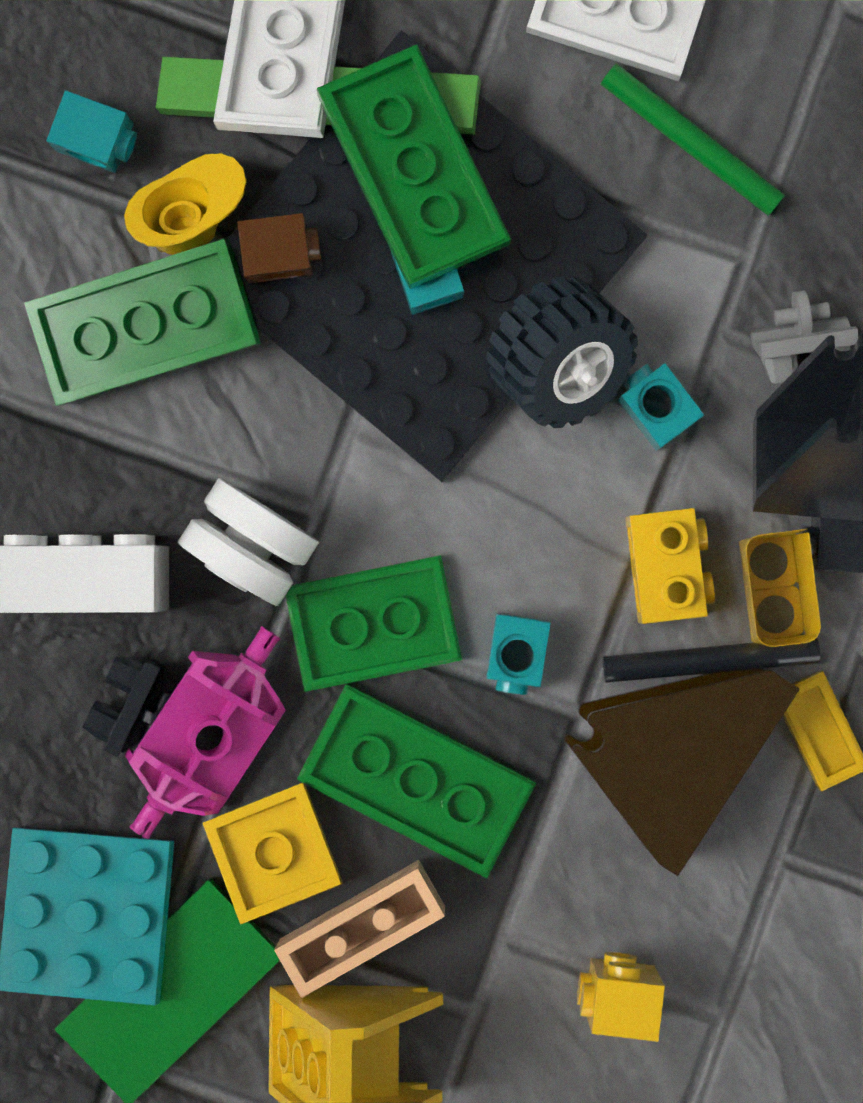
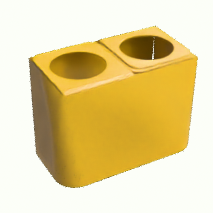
(799, 570)

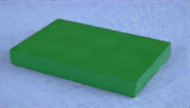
(373, 623)

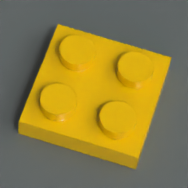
(272, 853)

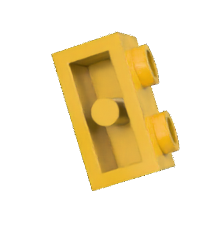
(669, 566)
(621, 997)

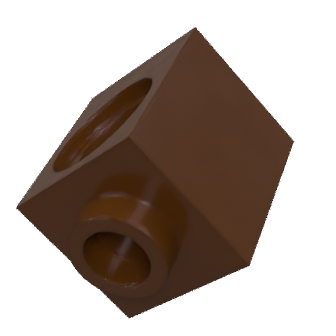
(278, 247)

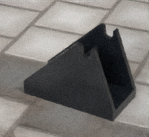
(813, 439)

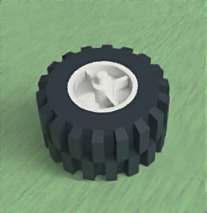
(562, 352)

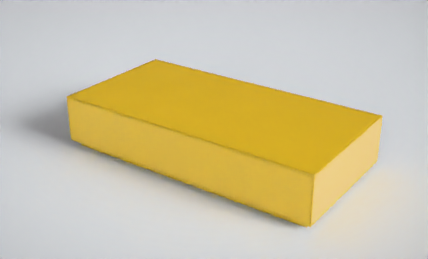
(823, 733)

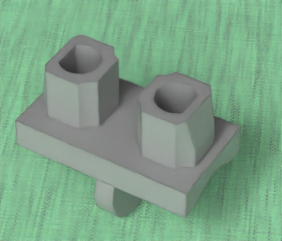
(781, 344)

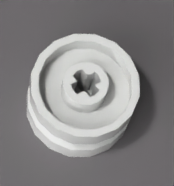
(245, 547)

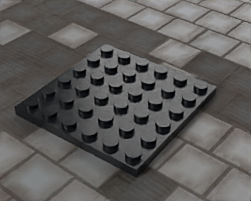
(350, 322)

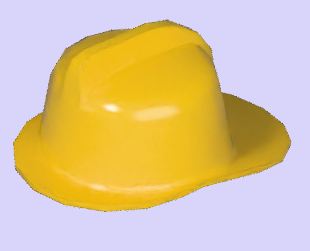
(186, 204)

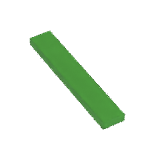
(193, 85)

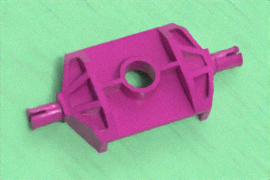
(216, 692)

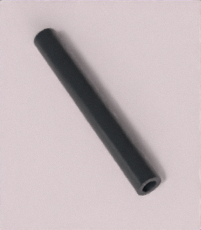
(707, 660)

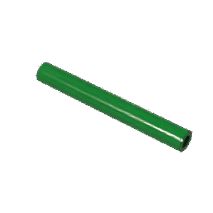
(692, 139)

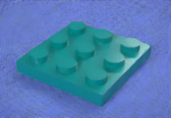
(86, 915)

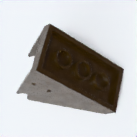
(679, 752)

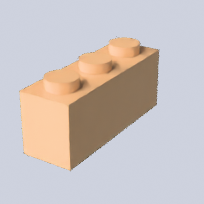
(360, 928)

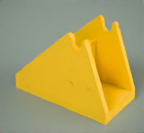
(344, 1044)

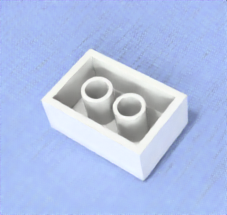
(83, 574)

